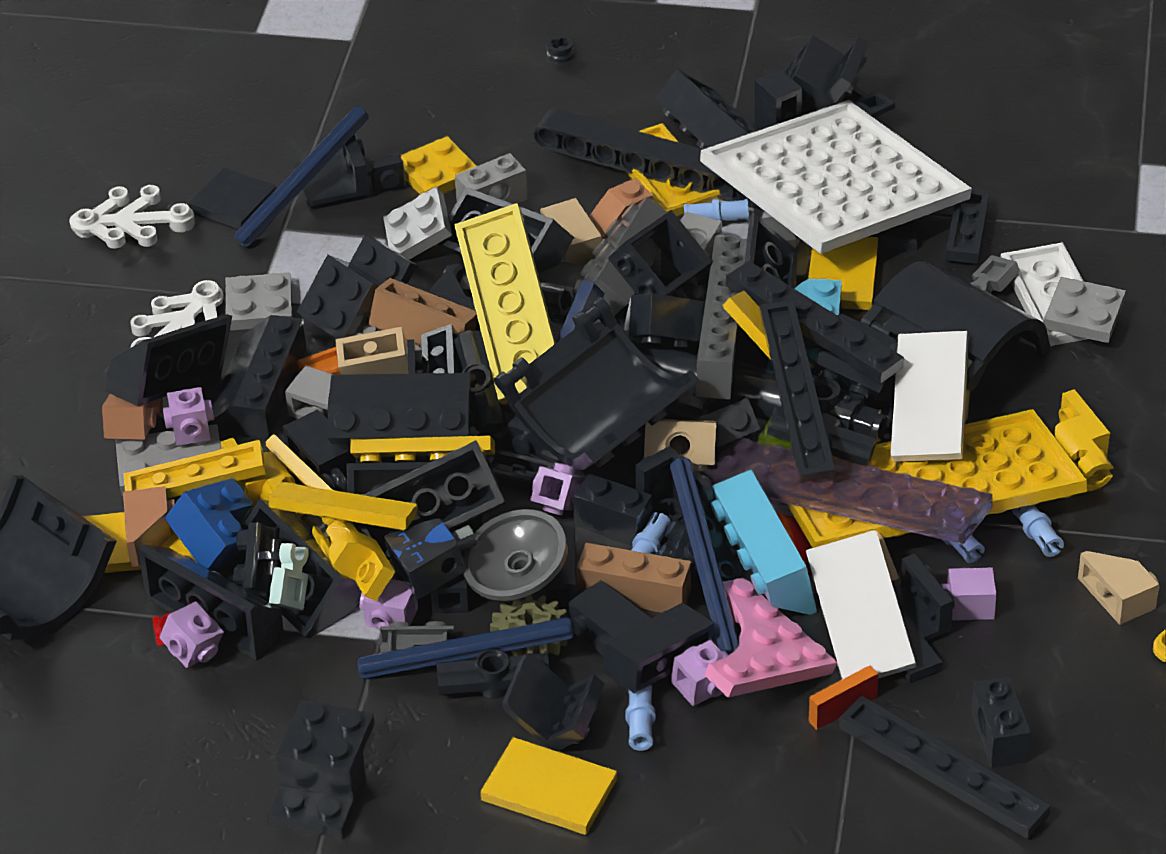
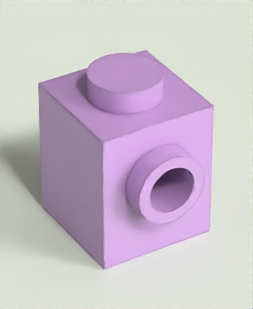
(972, 593)
(393, 605)

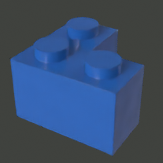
(209, 521)

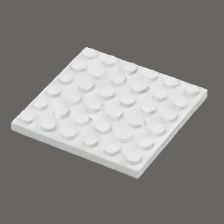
(835, 176)

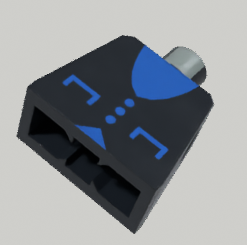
(428, 554)

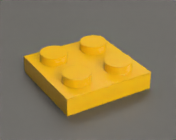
(435, 166)

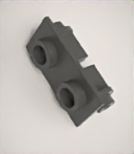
(403, 635)

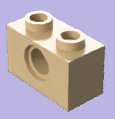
(698, 432)

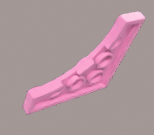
(770, 649)

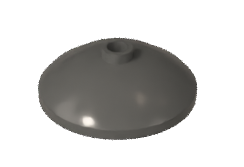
(515, 555)

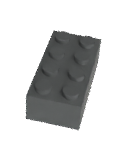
(602, 270)

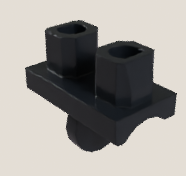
(262, 555)

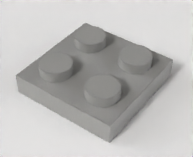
(418, 224)
(257, 297)
(1084, 309)

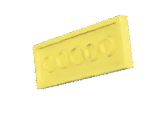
(505, 289)

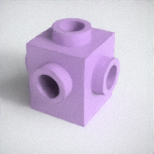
(187, 409)
(548, 484)
(191, 635)
(690, 671)

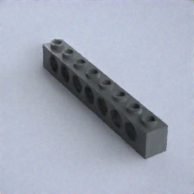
(719, 329)

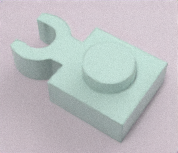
(289, 582)

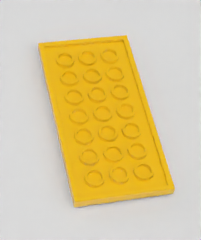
(1002, 456)

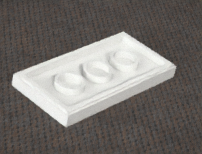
(1038, 280)
(930, 396)
(860, 606)

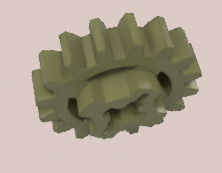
(527, 613)

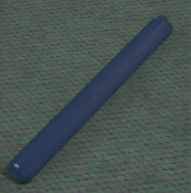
(301, 176)
(704, 555)
(465, 647)

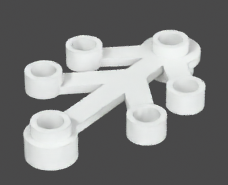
(93, 222)
(205, 297)

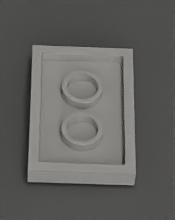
(159, 449)

